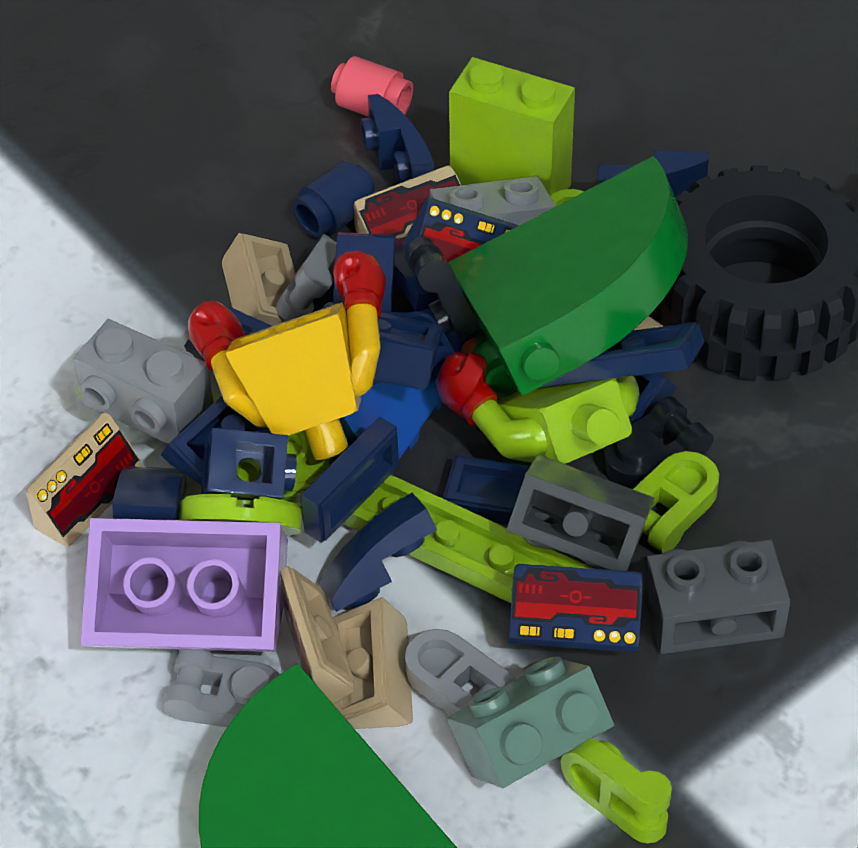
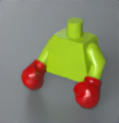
(549, 421)

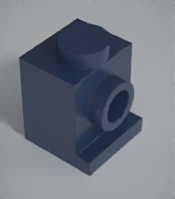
(265, 451)

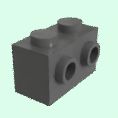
(580, 514)
(716, 596)

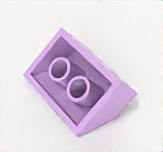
(183, 584)

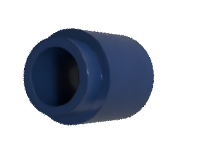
(328, 200)

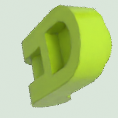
(687, 487)
(619, 790)

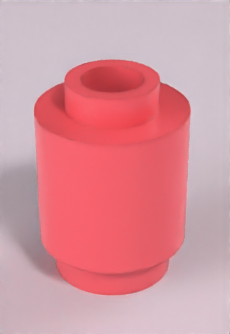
(361, 78)

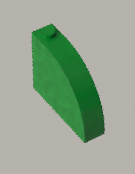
(576, 275)
(304, 779)

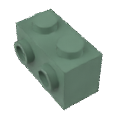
(530, 721)

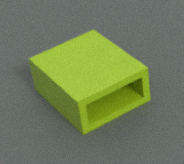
(510, 126)

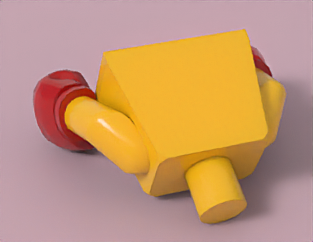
(304, 368)

